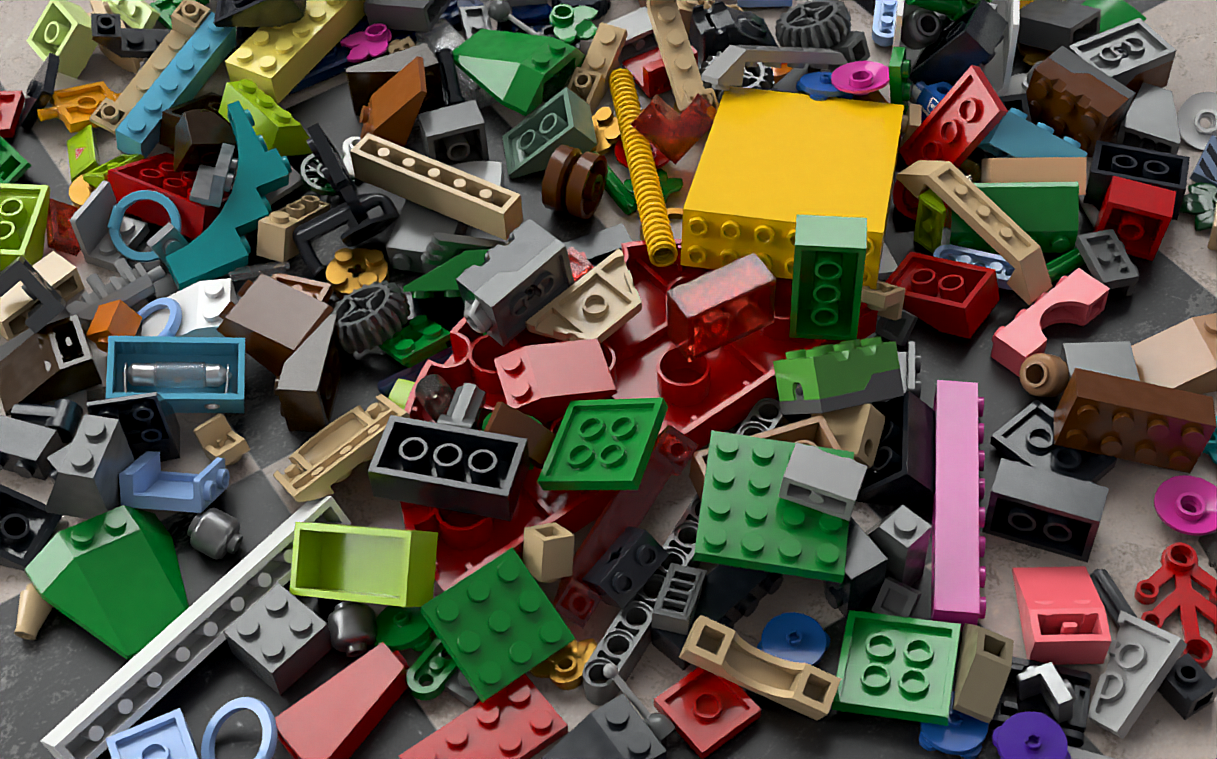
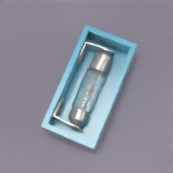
(185, 371)

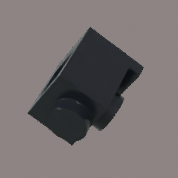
(1188, 687)

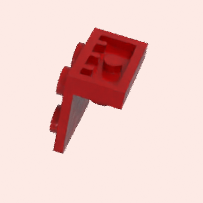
(650, 71)

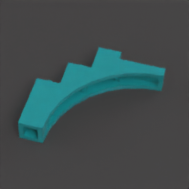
(220, 246)

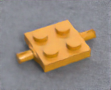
(77, 105)

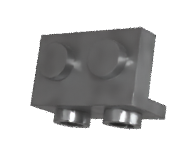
(214, 181)

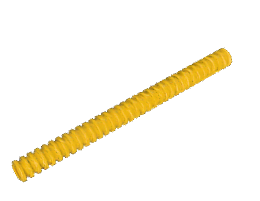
(643, 172)

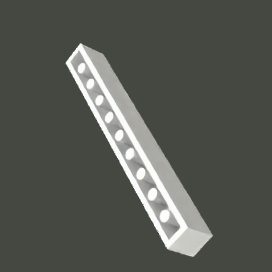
(184, 641)

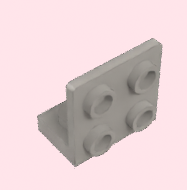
(92, 232)

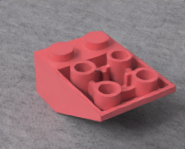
(1061, 615)

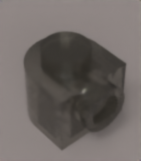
(434, 395)

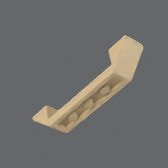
(185, 22)
(677, 53)
(986, 219)

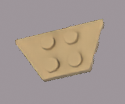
(592, 305)

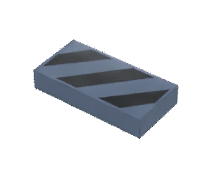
(1206, 166)

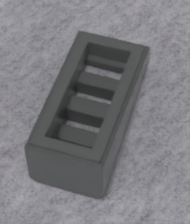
(673, 620)

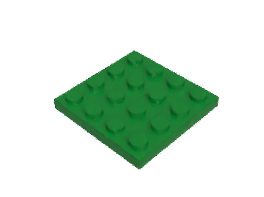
(753, 527)

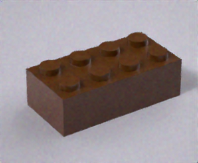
(1134, 420)

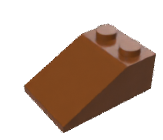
(396, 105)

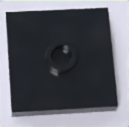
(40, 91)

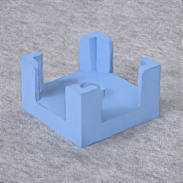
(156, 739)

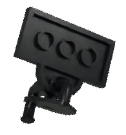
(352, 212)

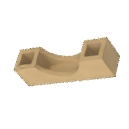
(783, 681)

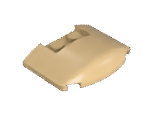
(337, 450)

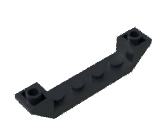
(140, 42)

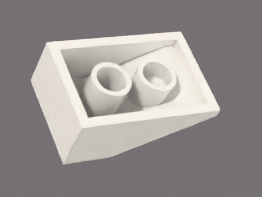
(200, 310)

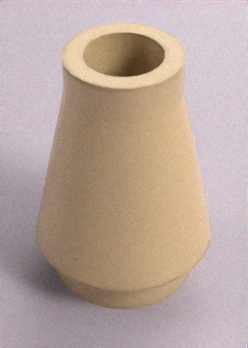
(31, 613)

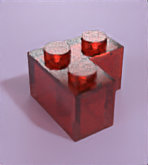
(674, 132)

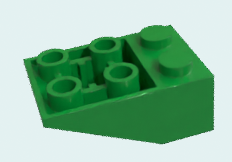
(444, 276)

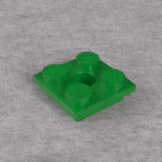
(416, 341)

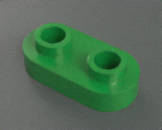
(433, 668)

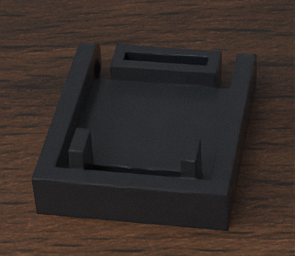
(1072, 728)

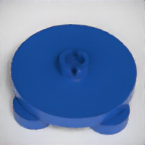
(820, 86)
(795, 638)
(960, 737)

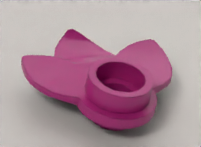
(367, 43)

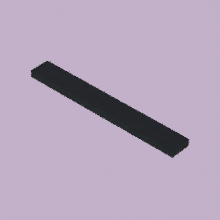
(596, 248)

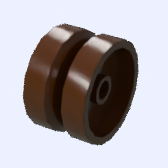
(574, 181)

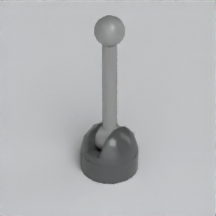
(501, 11)
(657, 722)

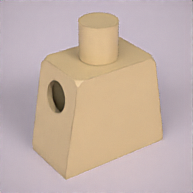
(857, 430)

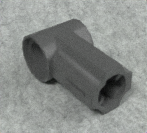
(465, 407)

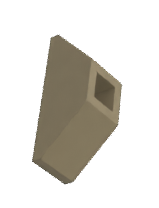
(981, 671)

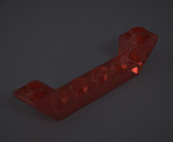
(625, 509)

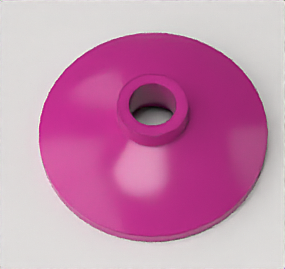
(860, 77)
(1188, 494)

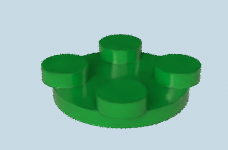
(403, 629)

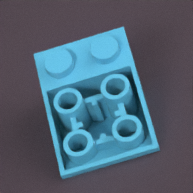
(1022, 139)

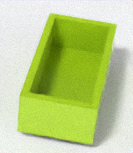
(363, 564)

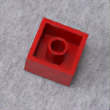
(1137, 215)

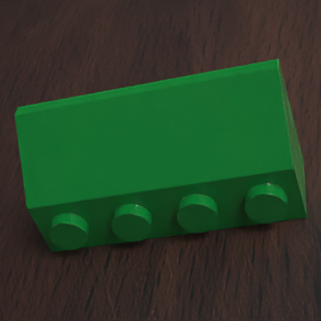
(1041, 209)

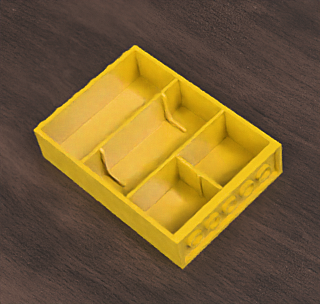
(787, 158)

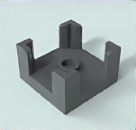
(37, 288)

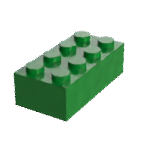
(827, 277)

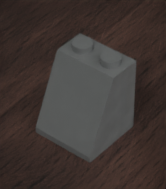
(91, 470)

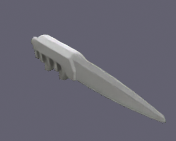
(129, 287)

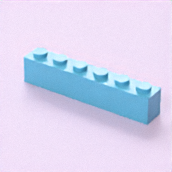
(175, 86)

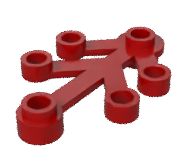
(1182, 597)

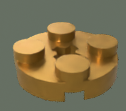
(351, 261)

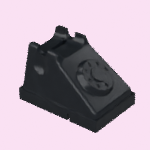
(724, 26)

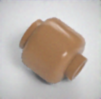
(1044, 375)

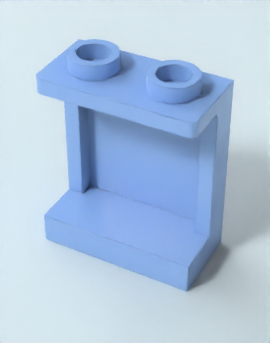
(148, 487)

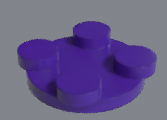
(1030, 737)

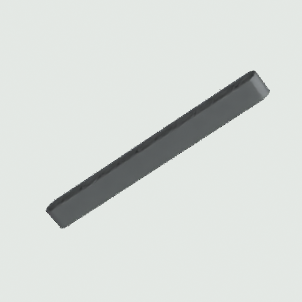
(636, 639)

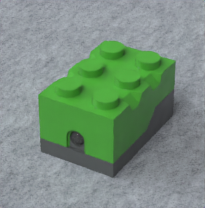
(838, 376)

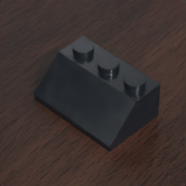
(905, 454)

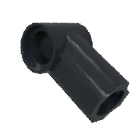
(62, 416)

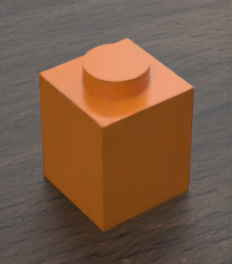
(113, 320)

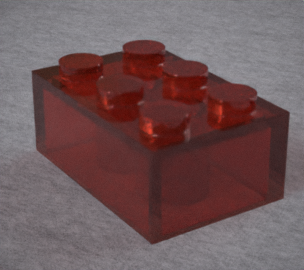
(721, 307)

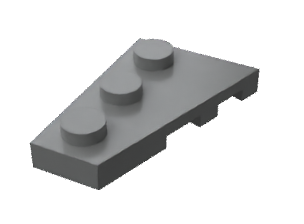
(1134, 672)

